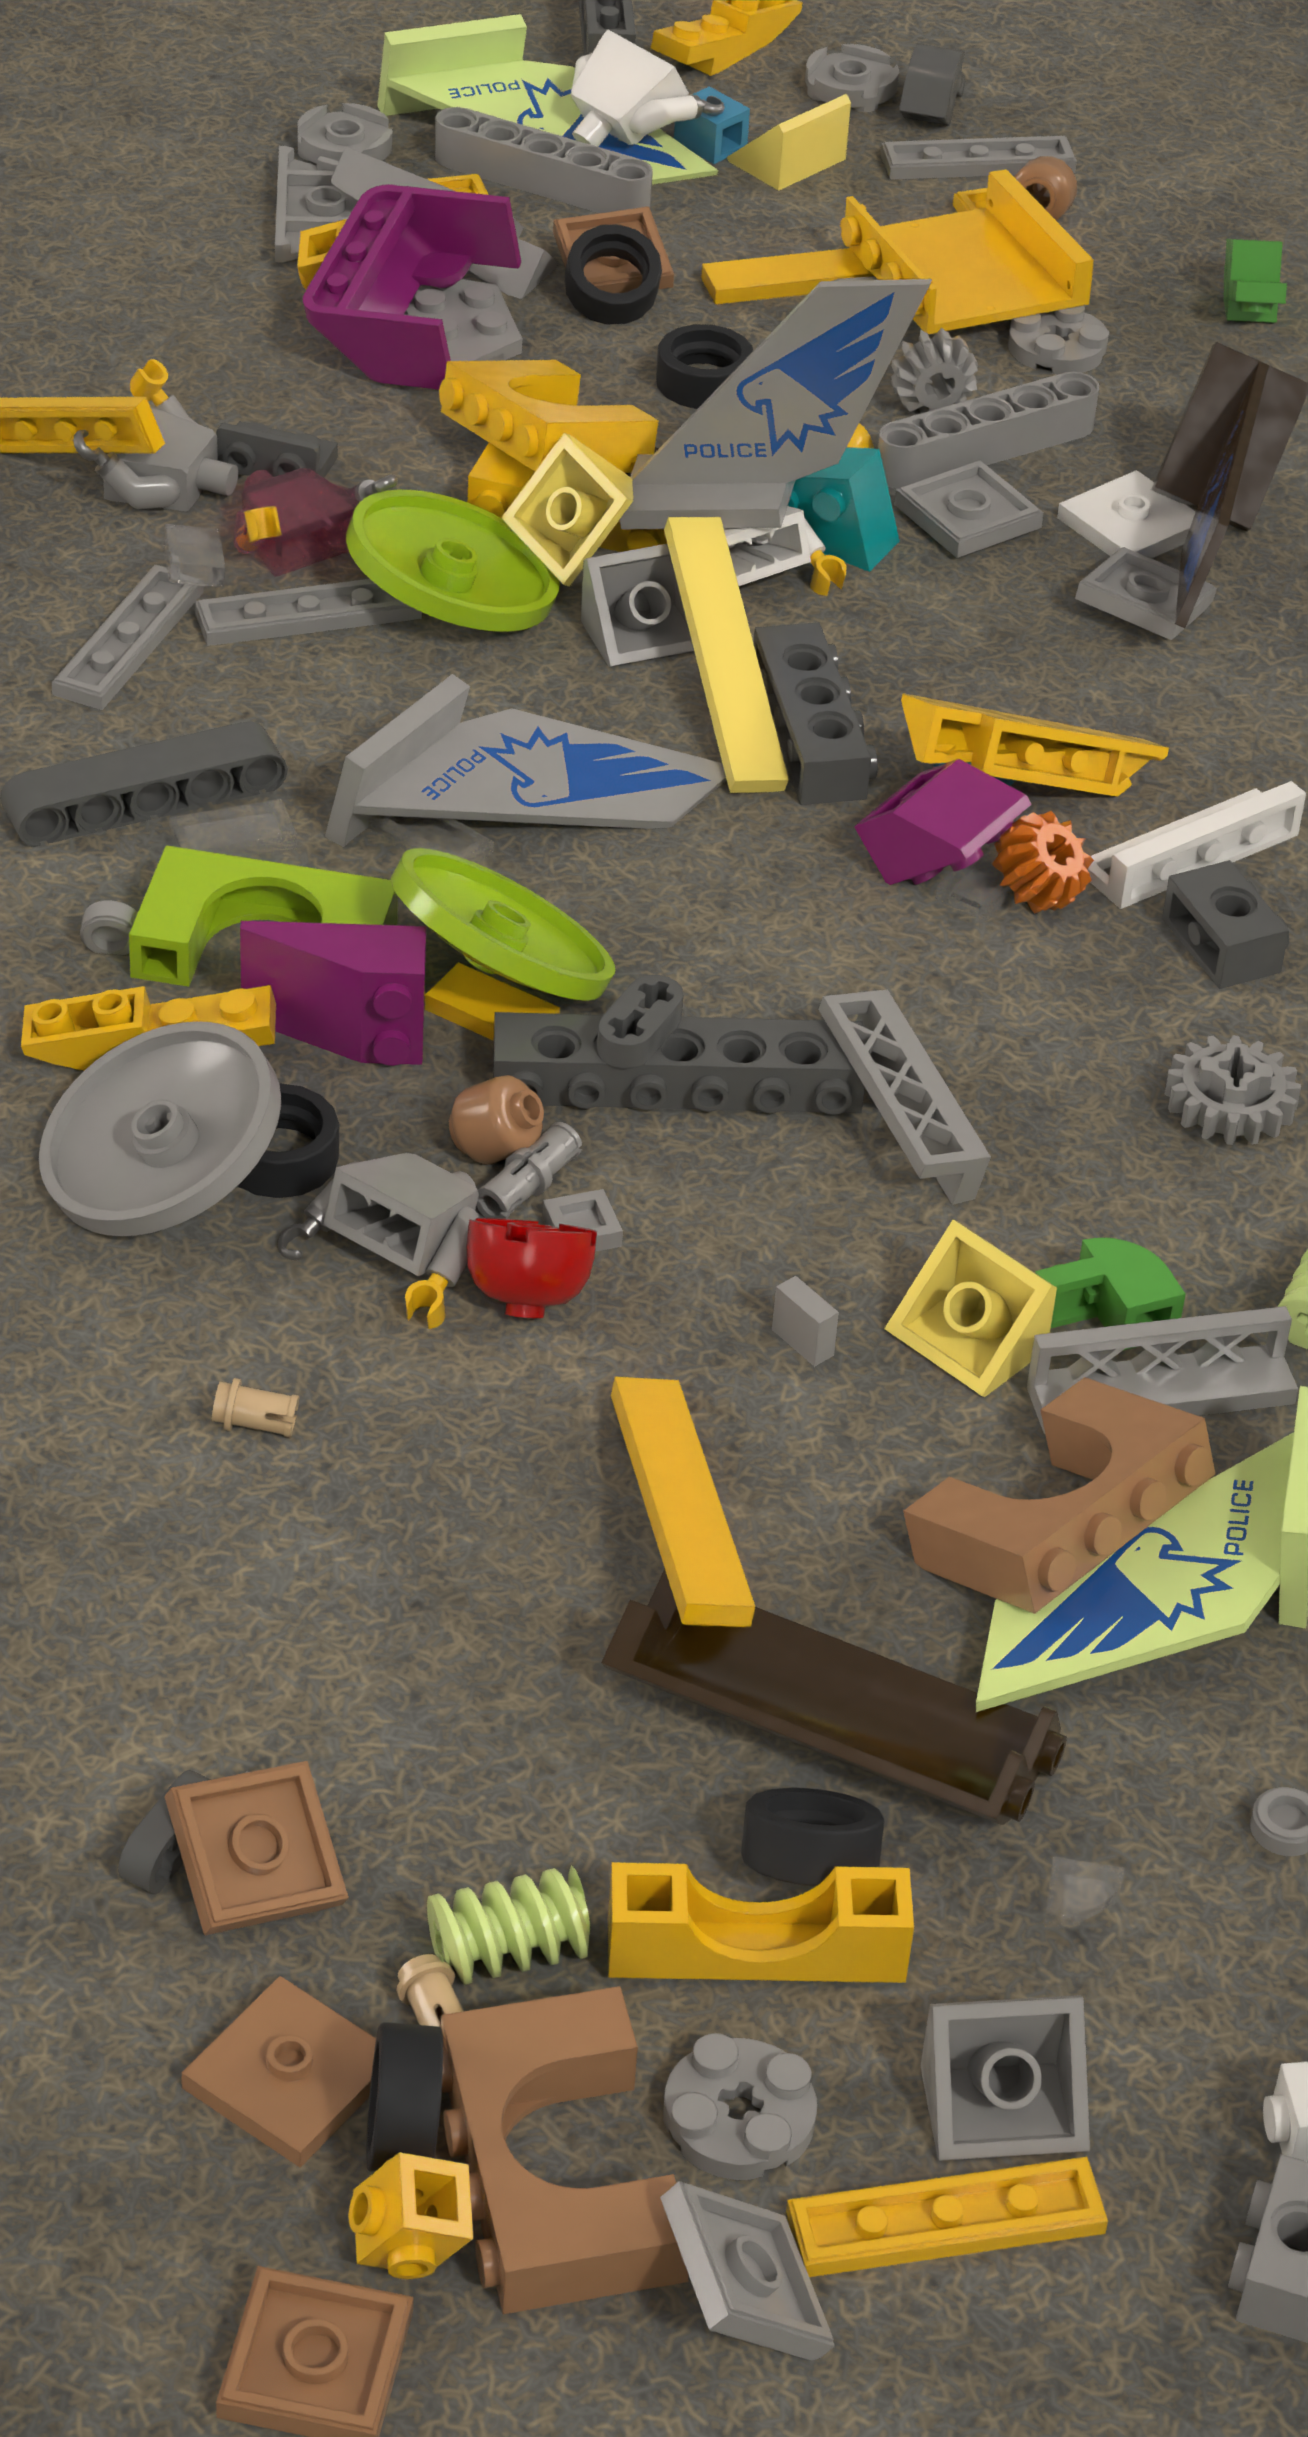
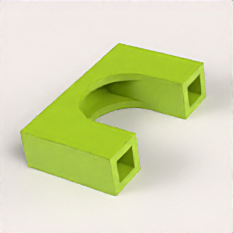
(206, 891)

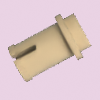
(254, 1408)
(428, 1989)

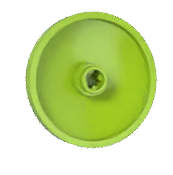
(450, 560)
(502, 925)

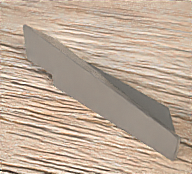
(361, 172)

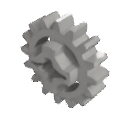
(1232, 1089)

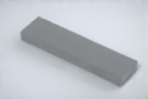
(970, 156)
(298, 611)
(125, 639)

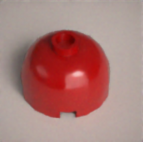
(529, 1262)

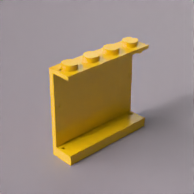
(981, 261)

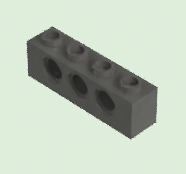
(814, 714)

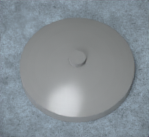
(160, 1128)

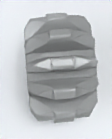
(934, 372)

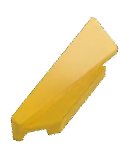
(1026, 746)

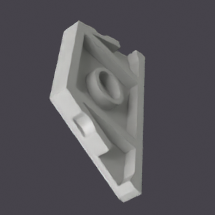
(305, 200)
(473, 320)

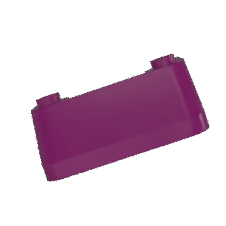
(382, 257)

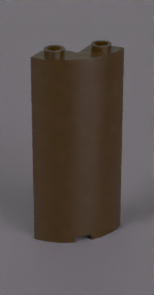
(844, 1704)

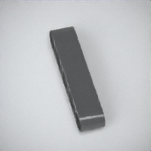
(142, 782)

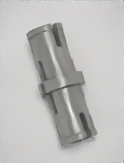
(529, 1171)

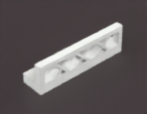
(1199, 840)

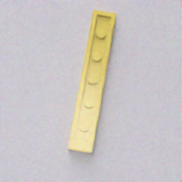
(725, 655)

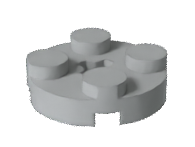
(856, 71)
(354, 127)
(1059, 339)
(747, 2070)

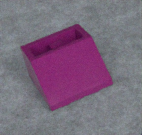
(939, 822)

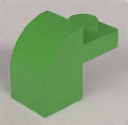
(1253, 280)
(1116, 1284)

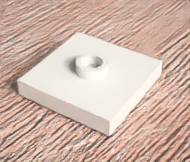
(1128, 516)

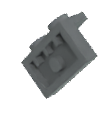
(277, 451)

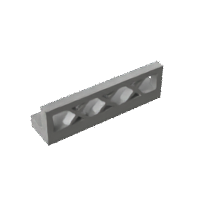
(908, 1091)
(1204, 1382)

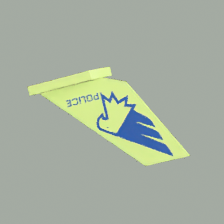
(484, 70)
(1171, 1587)

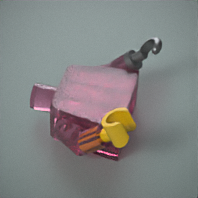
(298, 517)

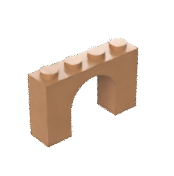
(1032, 1550)
(539, 2237)

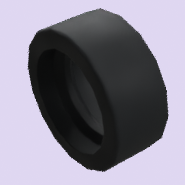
(621, 243)
(698, 345)
(305, 1168)
(808, 1832)
(404, 2092)

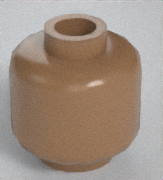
(1055, 177)
(496, 1119)

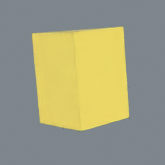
(798, 145)
(569, 507)
(974, 1311)

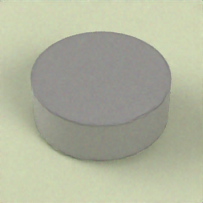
(107, 927)
(1281, 1821)

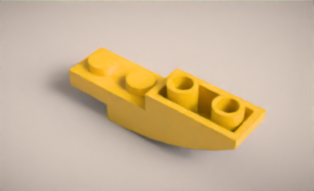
(726, 34)
(86, 1027)

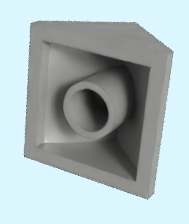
(634, 606)
(1007, 2077)

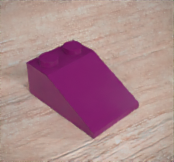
(342, 985)

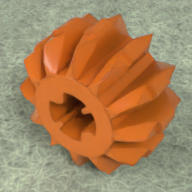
(1042, 862)

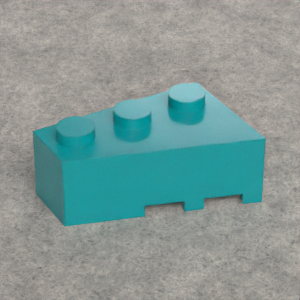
(850, 508)

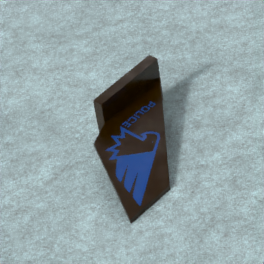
(1226, 456)

